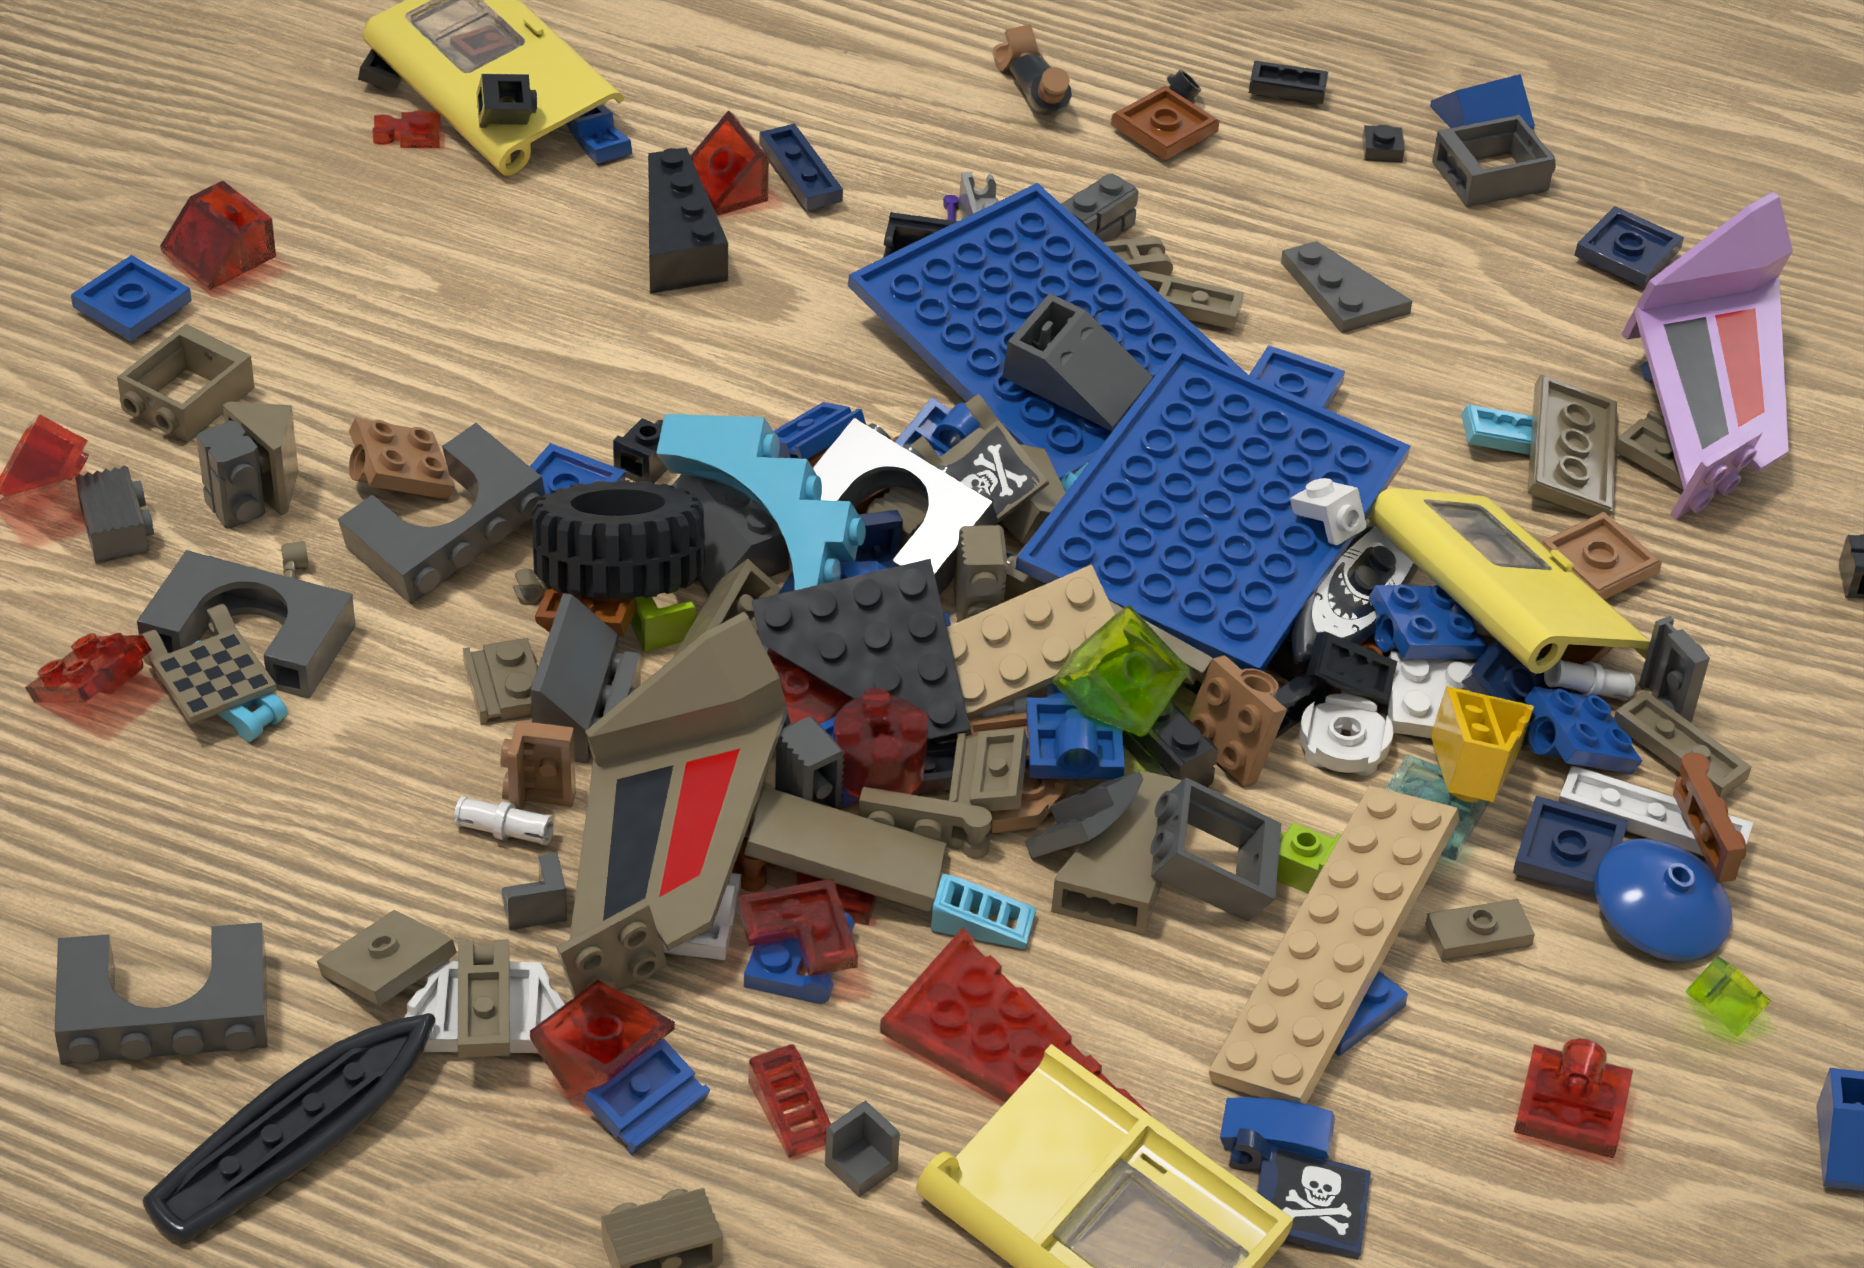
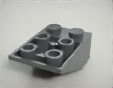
(1074, 363)

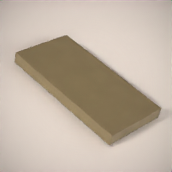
(1572, 447)
(846, 849)

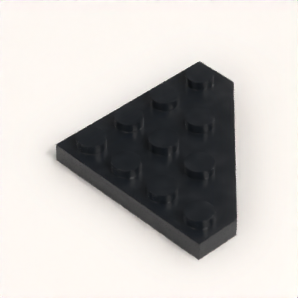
(872, 634)

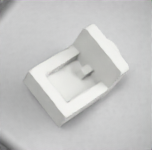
(1333, 504)

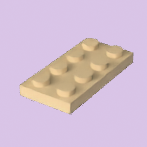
(1026, 639)

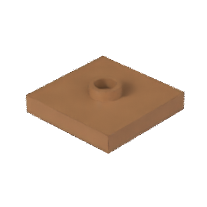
(1604, 555)

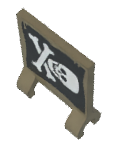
(990, 461)

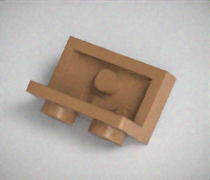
(539, 765)

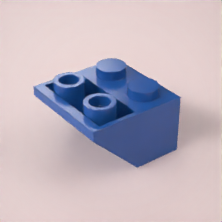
(1842, 1129)

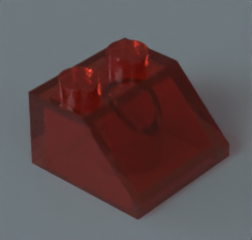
(42, 459)

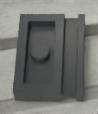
(1674, 668)

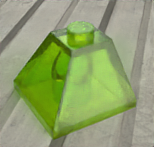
(1122, 674)

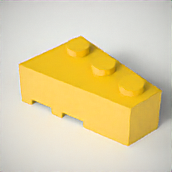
(1478, 741)

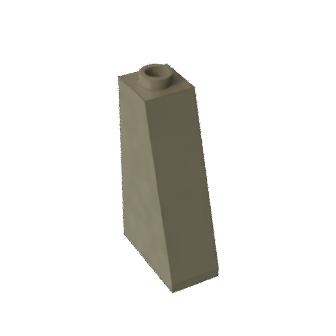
(1111, 873)

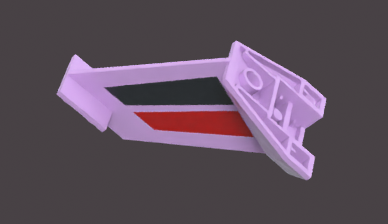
(1719, 352)

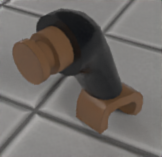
(1043, 85)

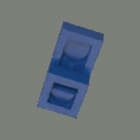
(598, 135)
(1281, 1123)

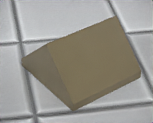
(274, 435)

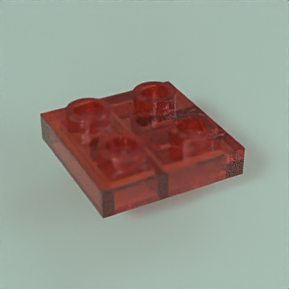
(92, 667)
(1574, 1097)

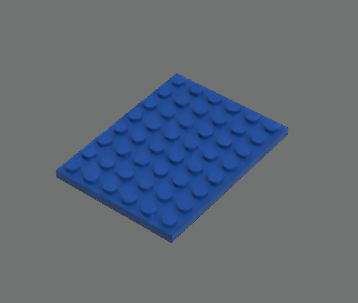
(982, 277)
(1196, 510)

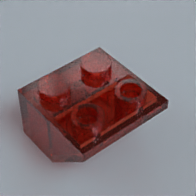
(219, 236)

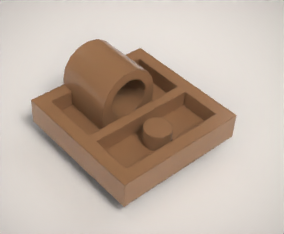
(398, 459)
(1238, 716)

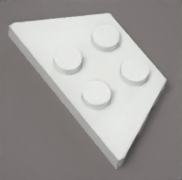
(530, 1004)

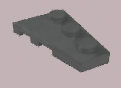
(1342, 289)

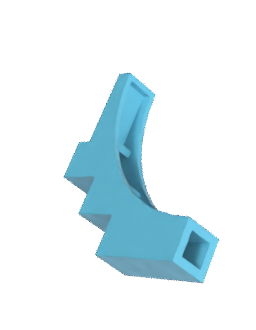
(745, 457)

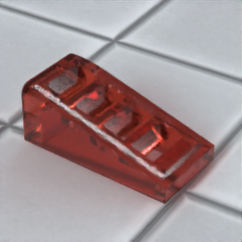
(780, 1071)

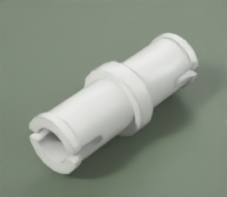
(1591, 679)
(504, 820)

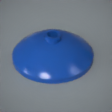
(1663, 900)

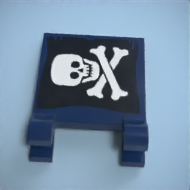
(1318, 1193)

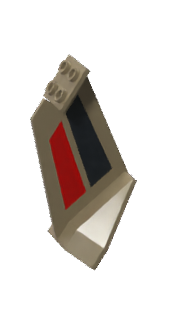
(671, 804)

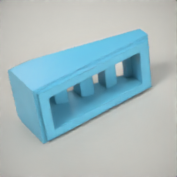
(958, 896)

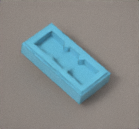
(1497, 429)

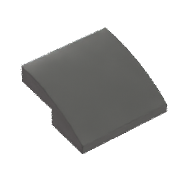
(1086, 814)

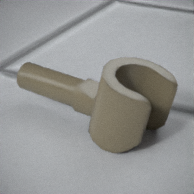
(294, 557)
(529, 587)

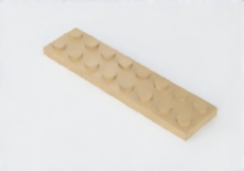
(1334, 947)

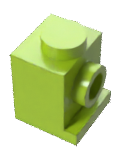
(1303, 856)

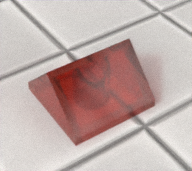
(732, 166)
(597, 1037)

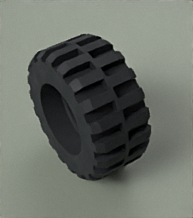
(618, 539)

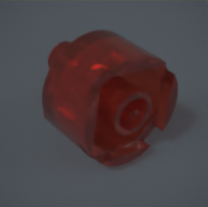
(882, 743)

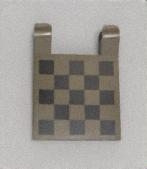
(212, 672)

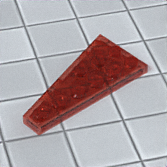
(979, 1023)

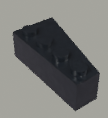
(684, 230)

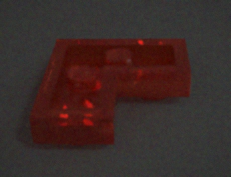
(802, 912)

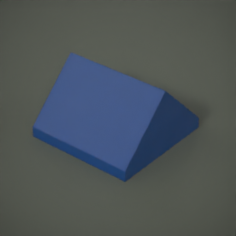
(1485, 103)

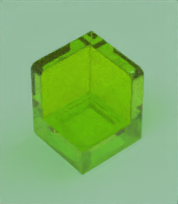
(1728, 995)

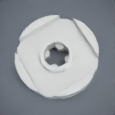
(1356, 753)

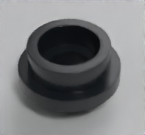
(1184, 85)

